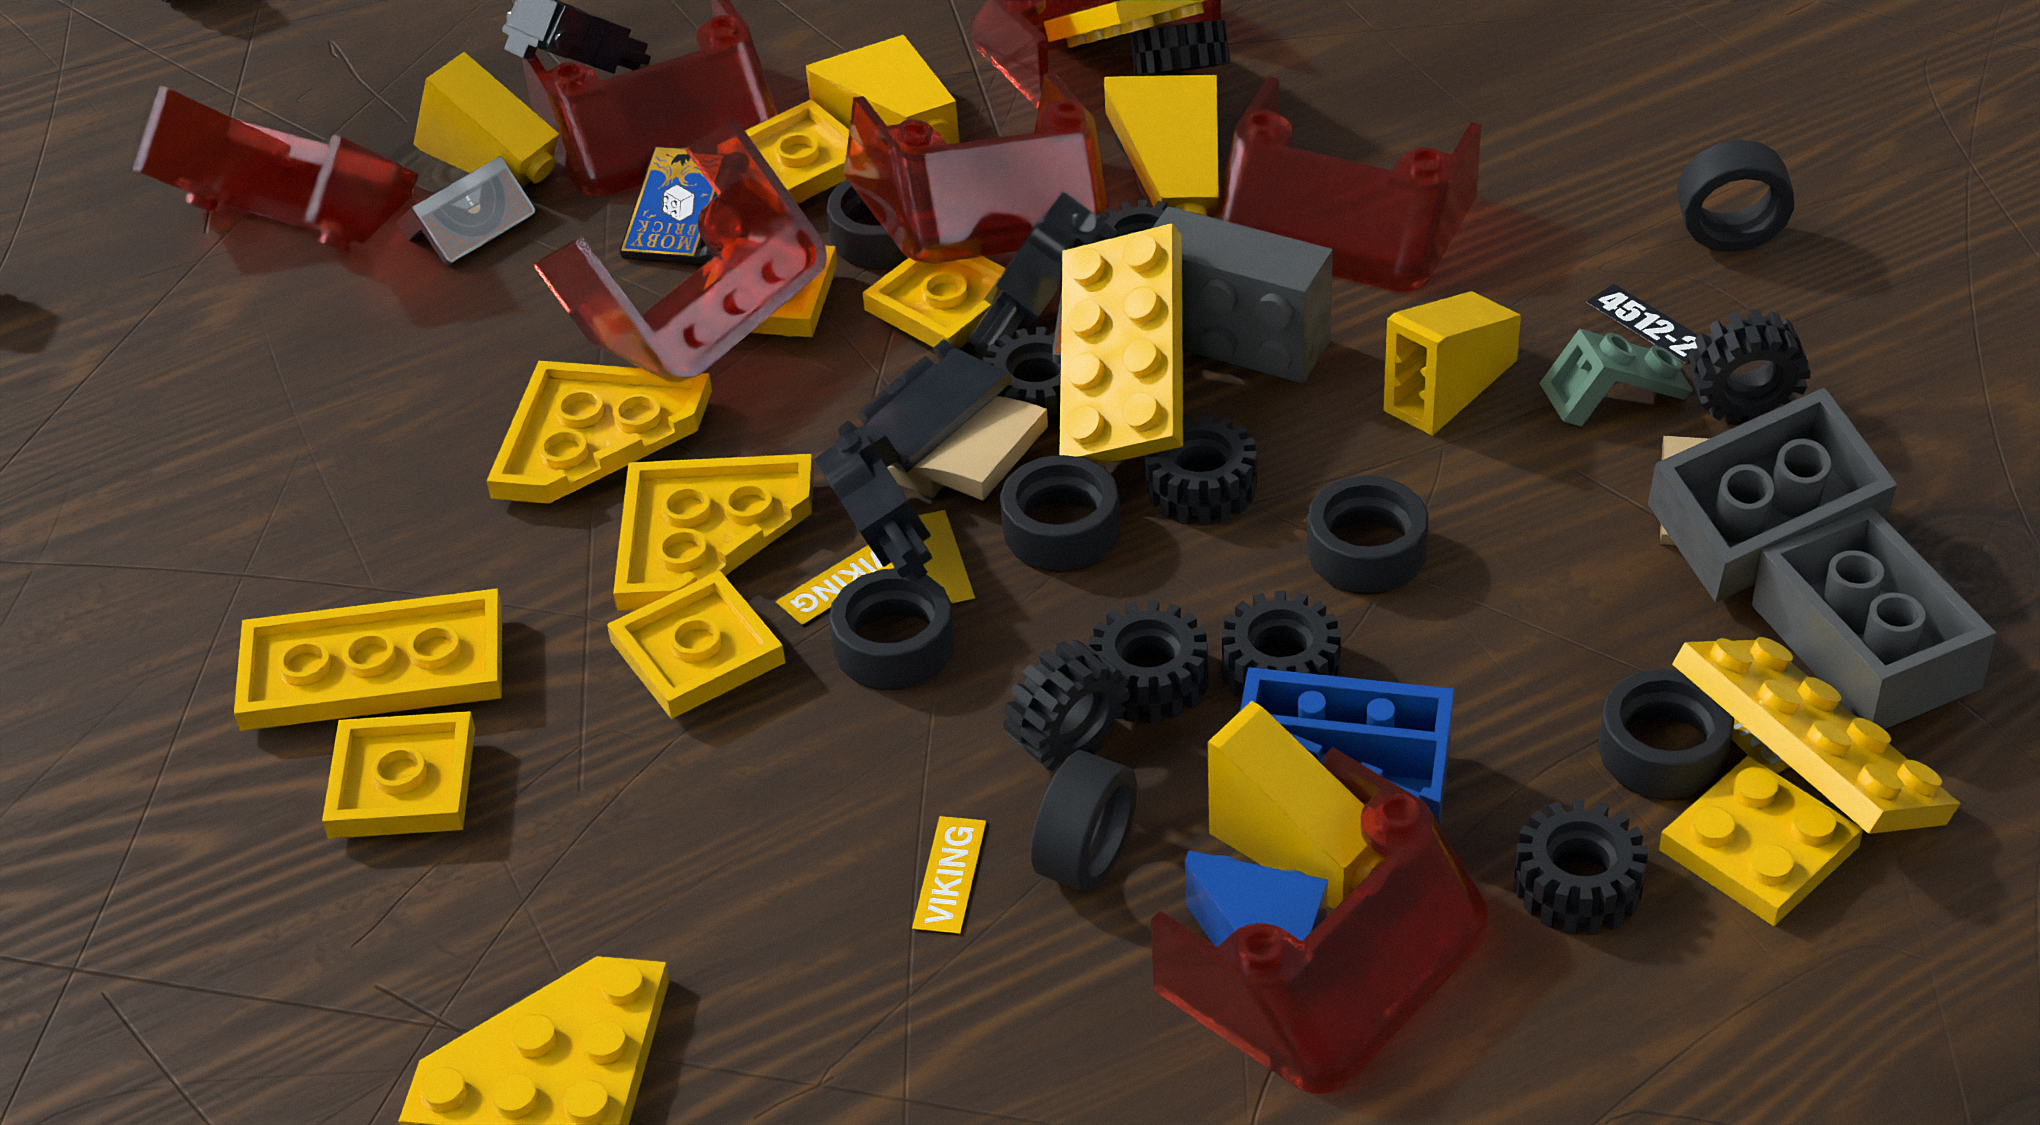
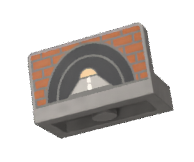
(469, 211)

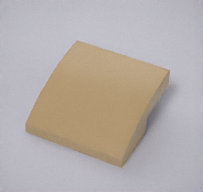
(979, 450)

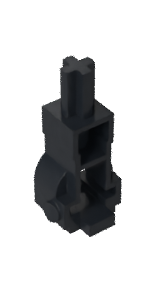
(572, 35)
(1037, 269)
(875, 501)

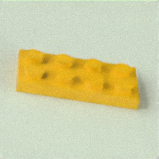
(1118, 19)
(1122, 347)
(369, 659)
(1817, 735)

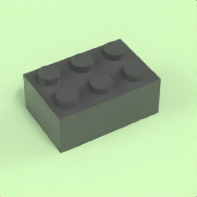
(1253, 295)
(1764, 487)
(1873, 619)

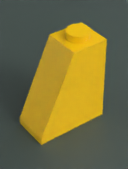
(891, 80)
(475, 119)
(1169, 136)
(1446, 357)
(1284, 805)

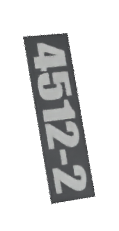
(1645, 321)

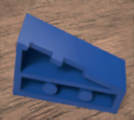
(1381, 724)

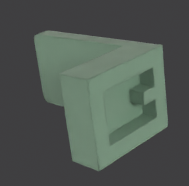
(1593, 365)

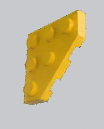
(588, 424)
(703, 518)
(551, 1058)

